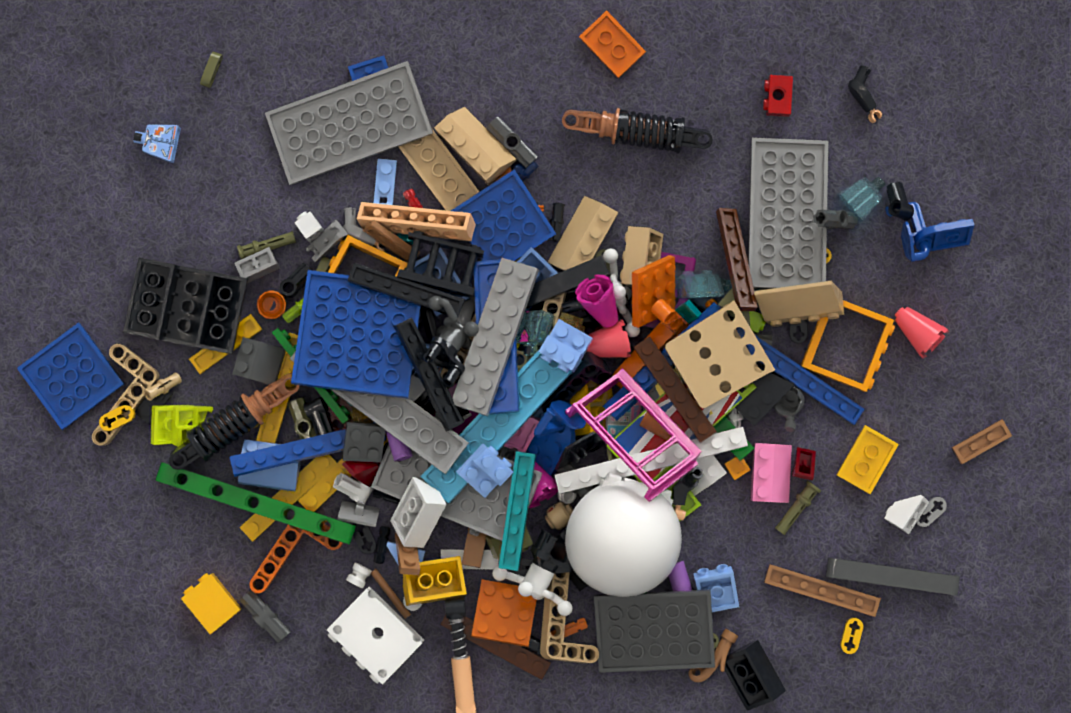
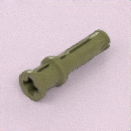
(273, 243)
(802, 500)

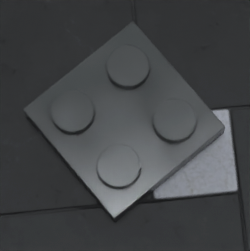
(363, 442)

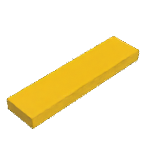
(206, 358)

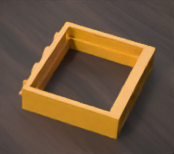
(350, 241)
(874, 364)

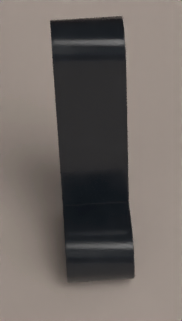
(590, 368)

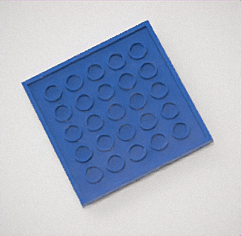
(350, 338)

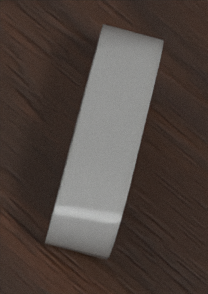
(933, 515)

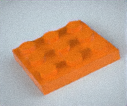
(649, 285)
(503, 614)

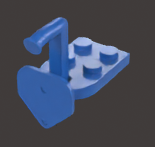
(934, 237)
(553, 434)

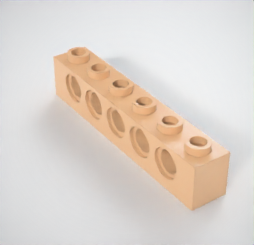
(410, 219)

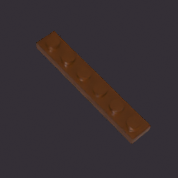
(736, 259)
(674, 389)
(512, 653)

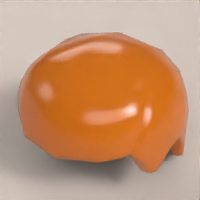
(265, 303)

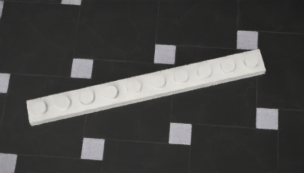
(593, 474)

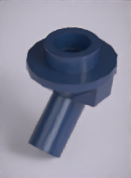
(524, 173)

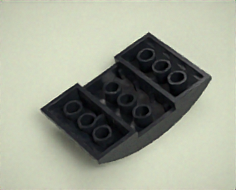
(185, 305)

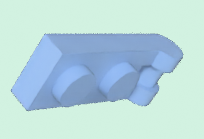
(385, 181)

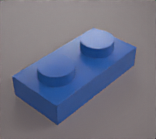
(367, 67)

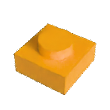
(737, 468)

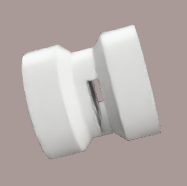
(359, 575)

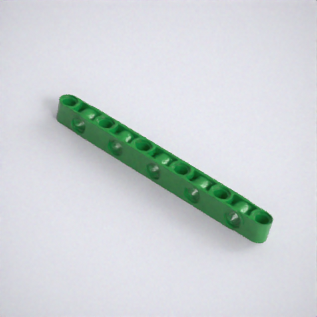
(266, 507)

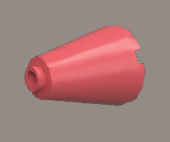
(920, 330)
(610, 342)

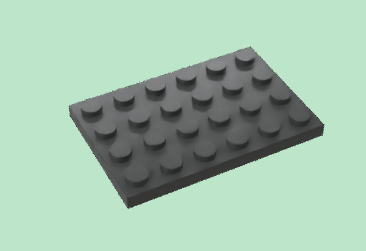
(655, 631)

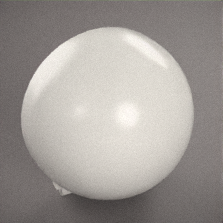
(622, 539)

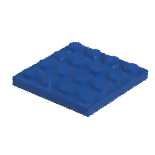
(506, 219)
(70, 376)

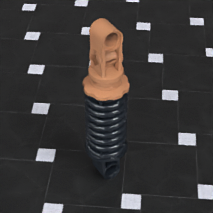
(639, 129)
(233, 424)

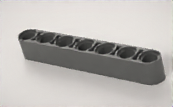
(892, 576)

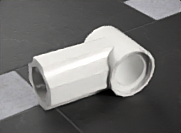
(355, 490)

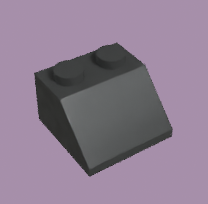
(258, 361)

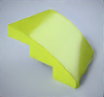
(171, 422)

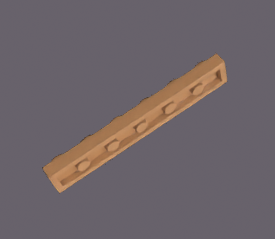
(822, 590)

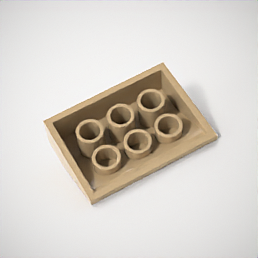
(800, 303)

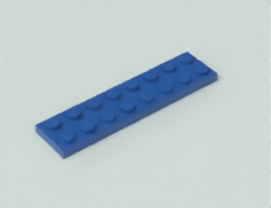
(507, 394)

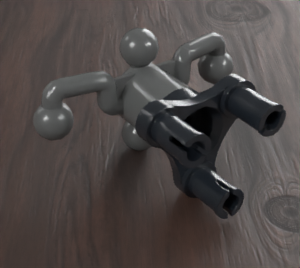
(448, 342)

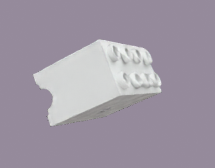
(357, 635)

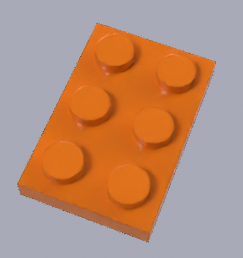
(612, 44)

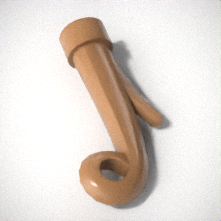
(721, 652)

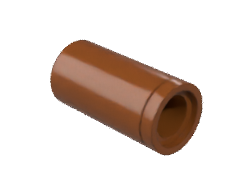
(650, 424)

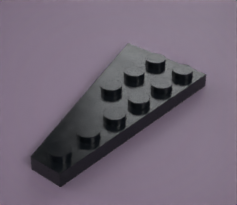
(767, 394)

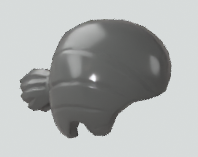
(790, 406)

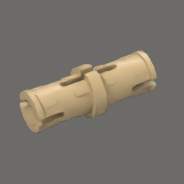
(162, 386)

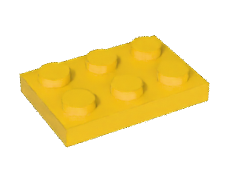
(867, 459)

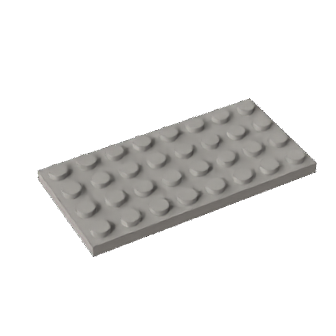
(349, 123)
(785, 194)
(467, 508)

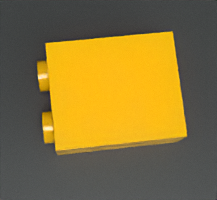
(210, 602)

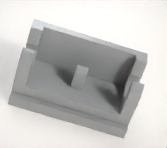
(327, 240)
(257, 265)

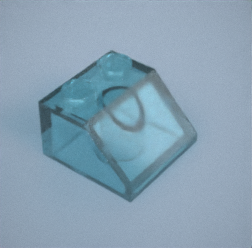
(698, 285)

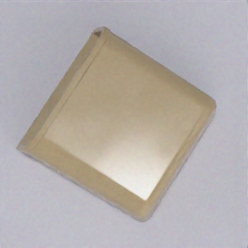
(716, 358)

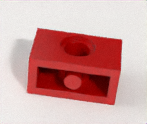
(783, 85)

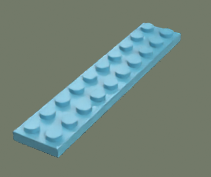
(536, 384)

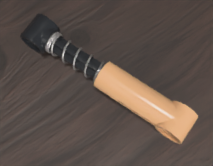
(461, 663)

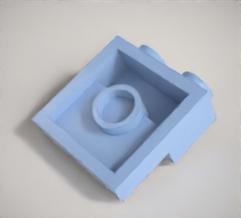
(565, 346)
(485, 470)
(722, 586)

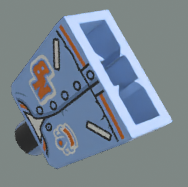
(159, 141)

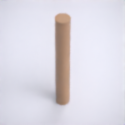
(390, 593)

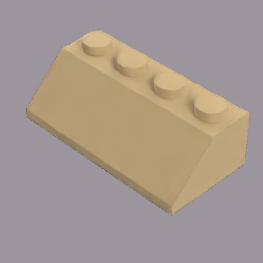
(475, 145)
(583, 234)

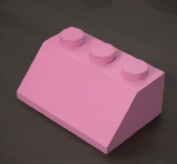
(771, 473)

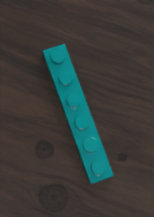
(517, 511)

